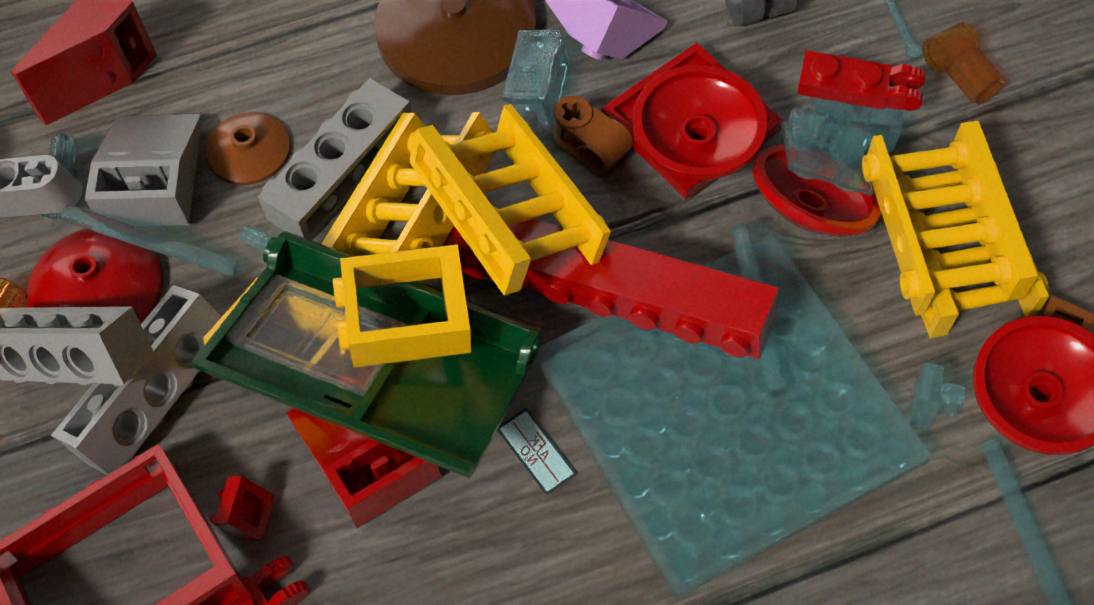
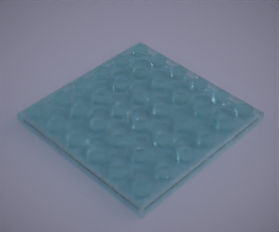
(702, 449)

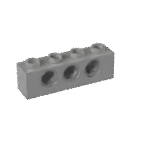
(332, 179)
(72, 345)
(90, 425)

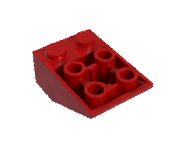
(84, 57)
(360, 470)

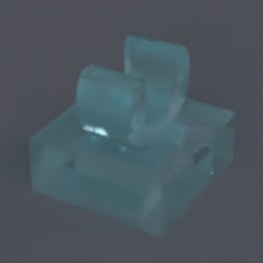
(933, 397)

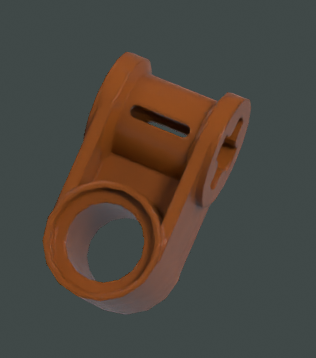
(593, 138)

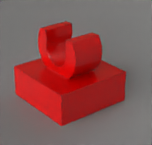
(243, 508)

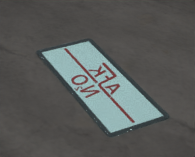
(536, 451)

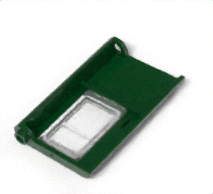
(288, 349)

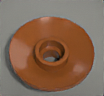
(249, 160)

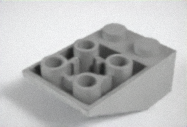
(146, 170)

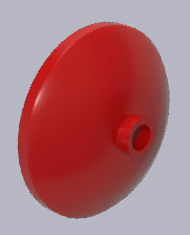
(705, 105)
(812, 202)
(117, 275)
(1046, 358)

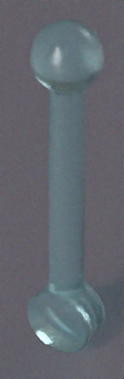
(913, 49)

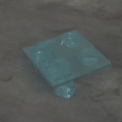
(826, 151)

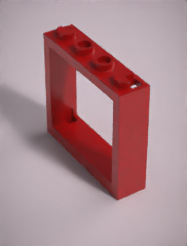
(100, 504)

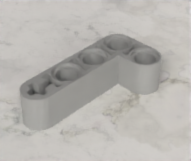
(36, 186)

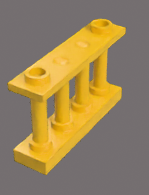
(385, 185)
(980, 188)
(486, 226)
(946, 302)

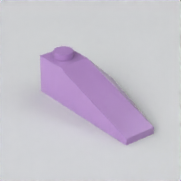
(607, 26)

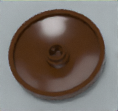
(451, 43)

